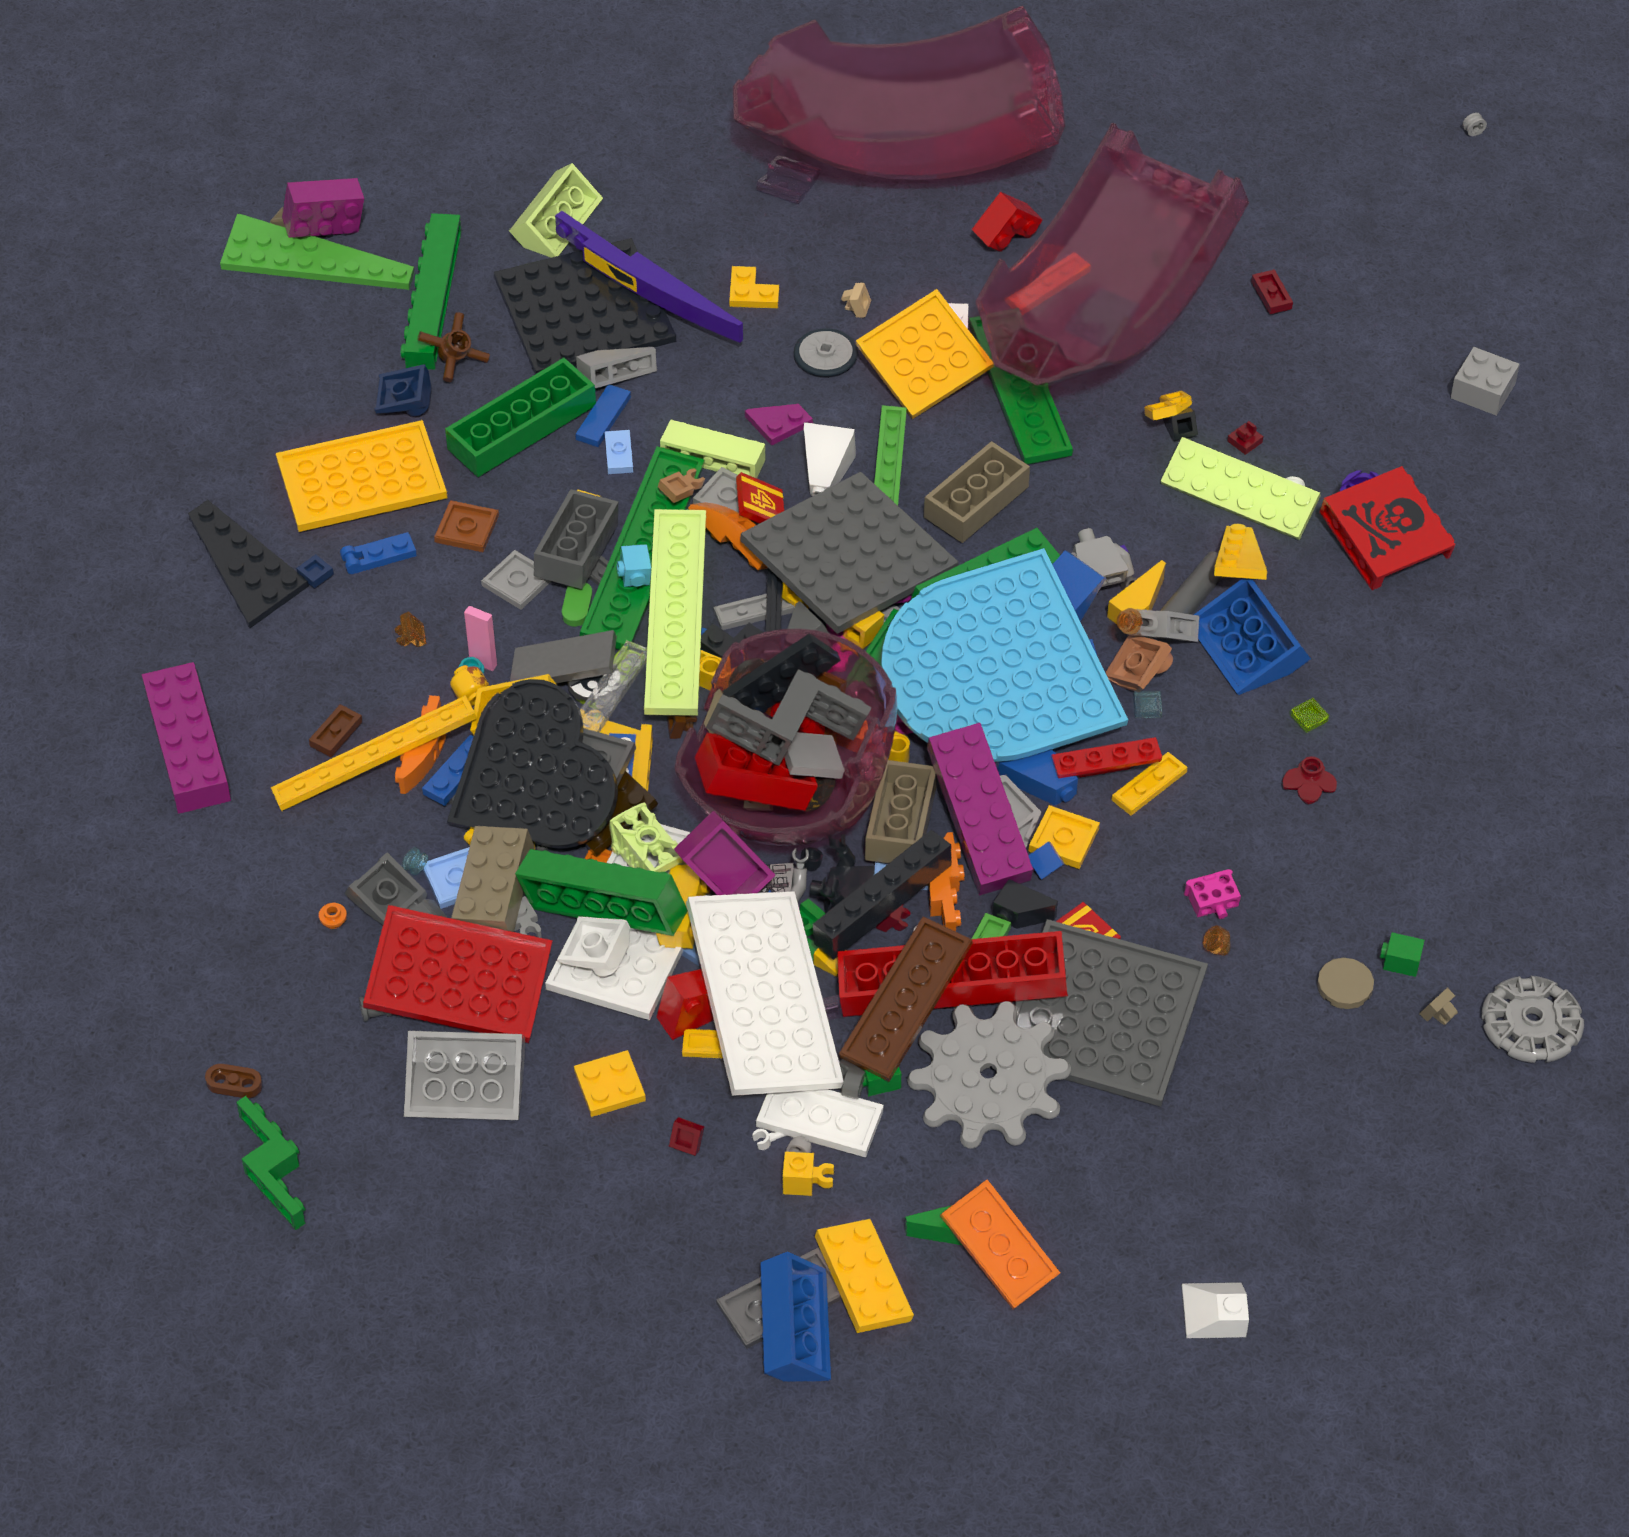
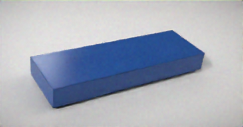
(603, 415)

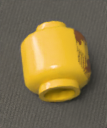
(467, 681)

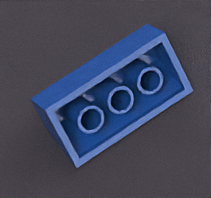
(795, 1319)

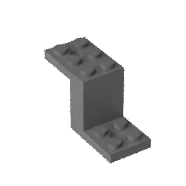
(803, 698)

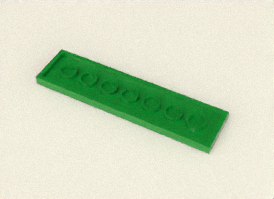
(1027, 410)

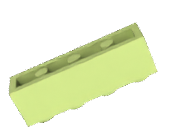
(715, 447)

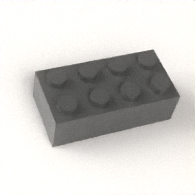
(576, 539)

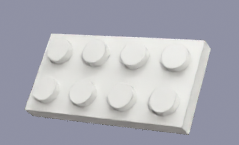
(822, 1118)

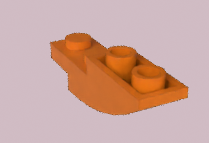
(727, 526)
(421, 759)
(945, 888)

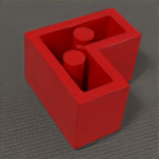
(1005, 219)

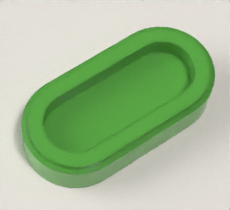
(576, 605)

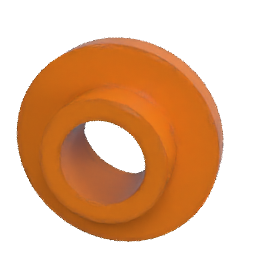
(332, 921)

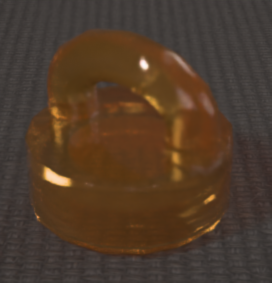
(1217, 940)

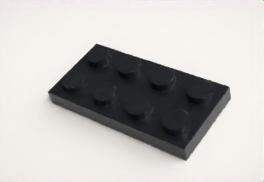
(772, 679)

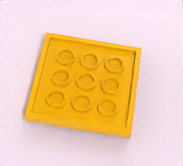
(924, 353)

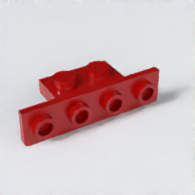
(1106, 758)

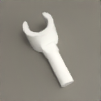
(769, 1137)

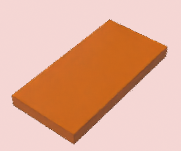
(1000, 1244)

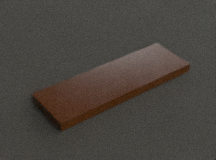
(905, 998)

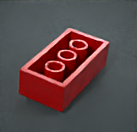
(743, 775)

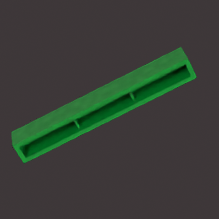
(432, 289)

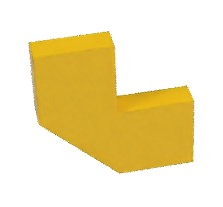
(1169, 405)

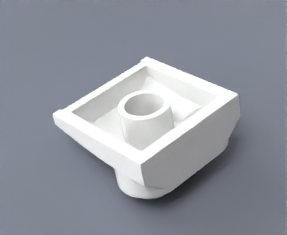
(597, 944)

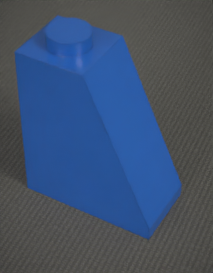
(1038, 777)

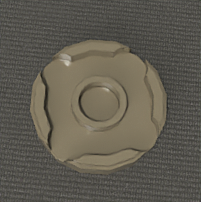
(1345, 983)

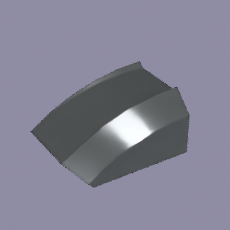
(383, 886)

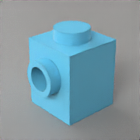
(634, 565)

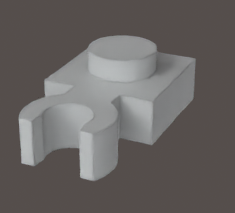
(527, 918)

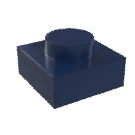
(315, 571)

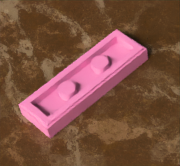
(481, 637)

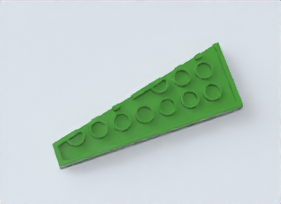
(266, 249)

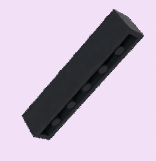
(882, 894)

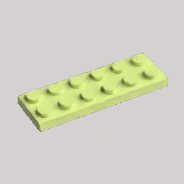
(1240, 488)

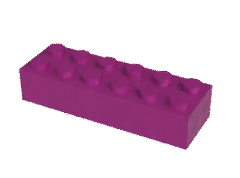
(186, 738)
(979, 808)

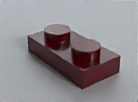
(1272, 291)

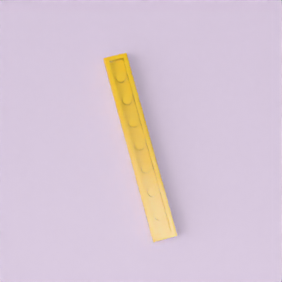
(373, 753)

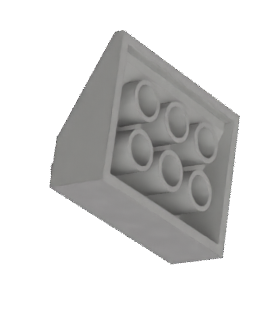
(464, 1075)

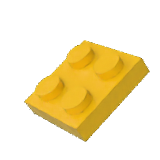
(1068, 833)
(609, 1083)

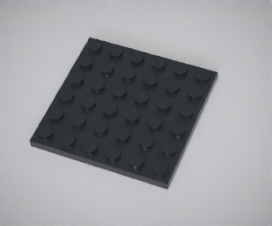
(574, 309)

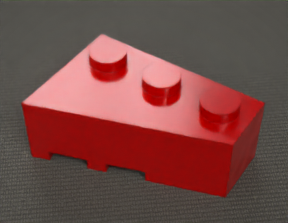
(684, 1003)

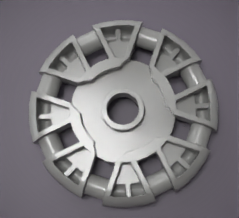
(1529, 1032)

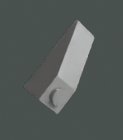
(616, 365)

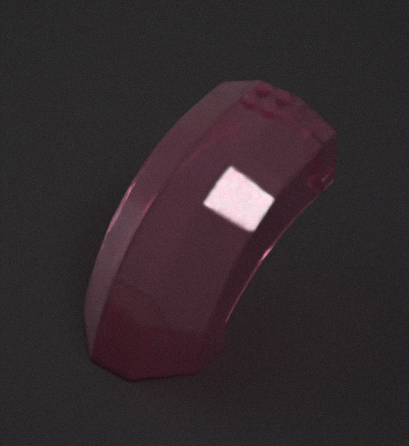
(909, 106)
(1108, 266)

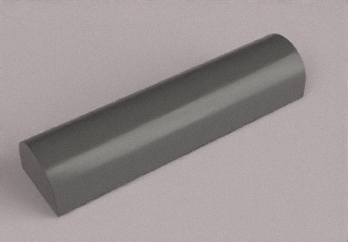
(1195, 587)

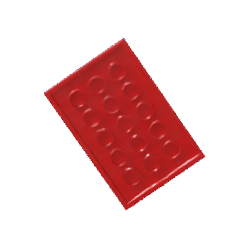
(457, 973)

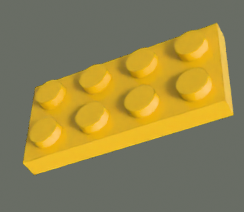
(864, 1275)

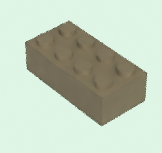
(976, 492)
(900, 810)
(489, 887)

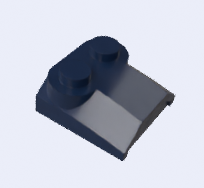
(404, 391)

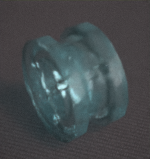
(414, 861)

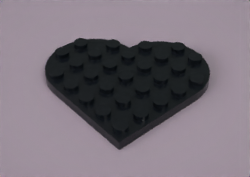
(535, 770)

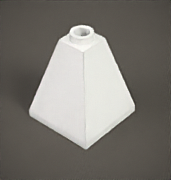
(828, 454)

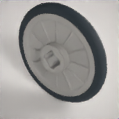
(825, 352)

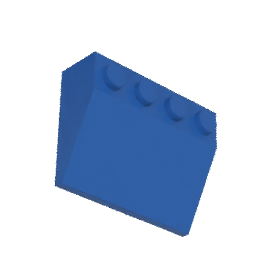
(1248, 638)

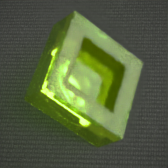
(1309, 715)

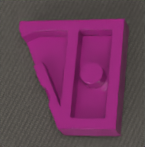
(778, 422)

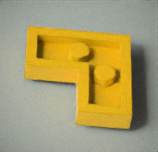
(746, 293)

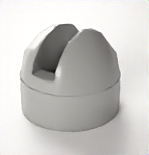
(800, 1142)

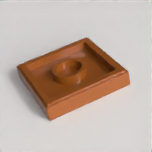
(466, 526)

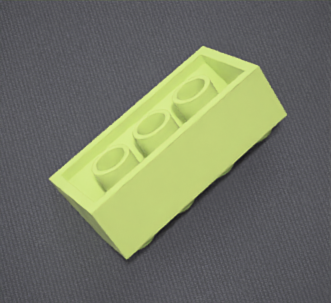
(563, 192)

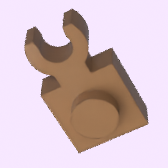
(678, 486)

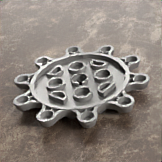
(993, 1102)

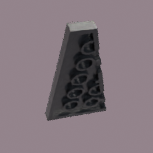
(248, 568)

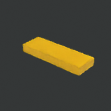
(1149, 784)

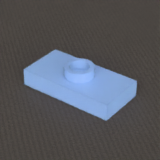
(618, 452)

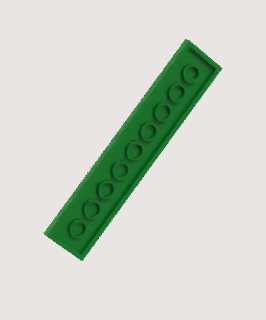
(624, 607)

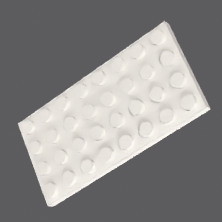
(641, 974)
(764, 993)

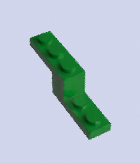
(271, 1162)

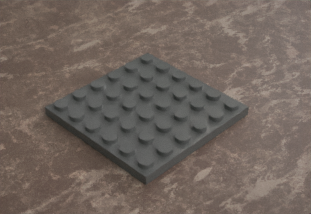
(848, 551)
(1120, 1014)

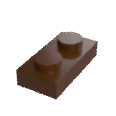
(335, 730)

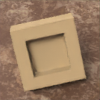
(857, 300)

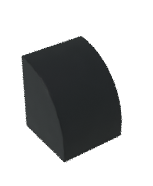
(1182, 424)

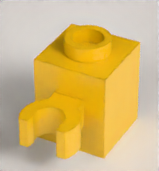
(801, 1174)

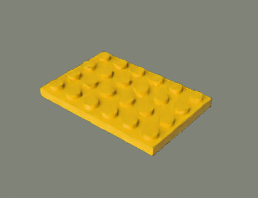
(361, 475)

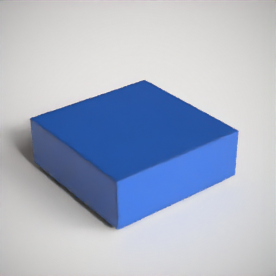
(1045, 860)

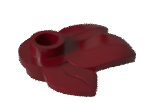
(1310, 783)

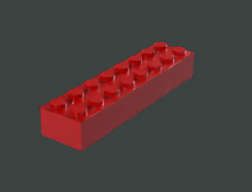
(990, 972)

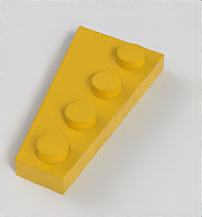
(1240, 554)

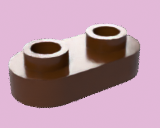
(235, 1080)

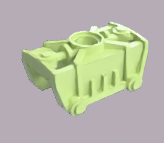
(634, 850)

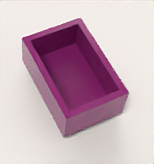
(322, 207)
(723, 858)

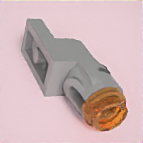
(1159, 624)

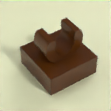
(678, 723)

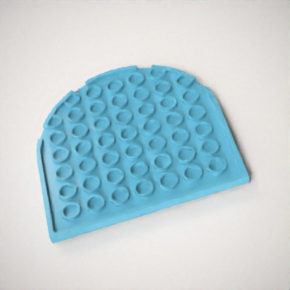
(1001, 654)

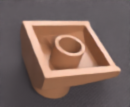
(1139, 662)

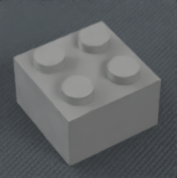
(1485, 381)

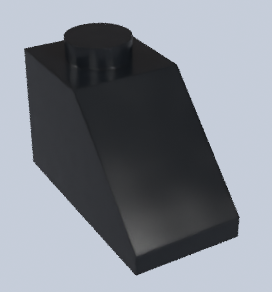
(1023, 905)

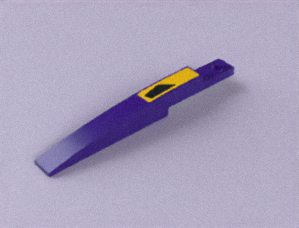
(647, 279)

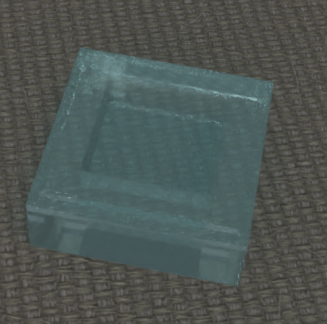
(1148, 704)

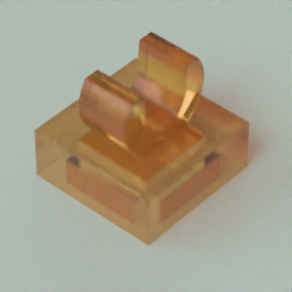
(410, 631)

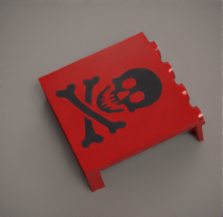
(1385, 525)

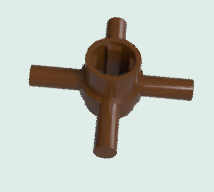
(456, 352)

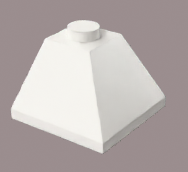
(1215, 1310)

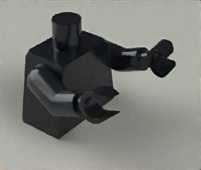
(842, 878)

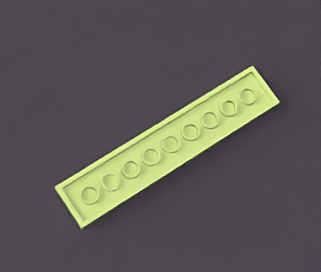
(675, 613)

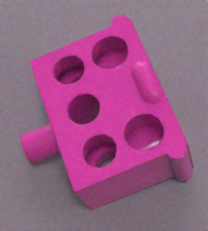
(1213, 893)

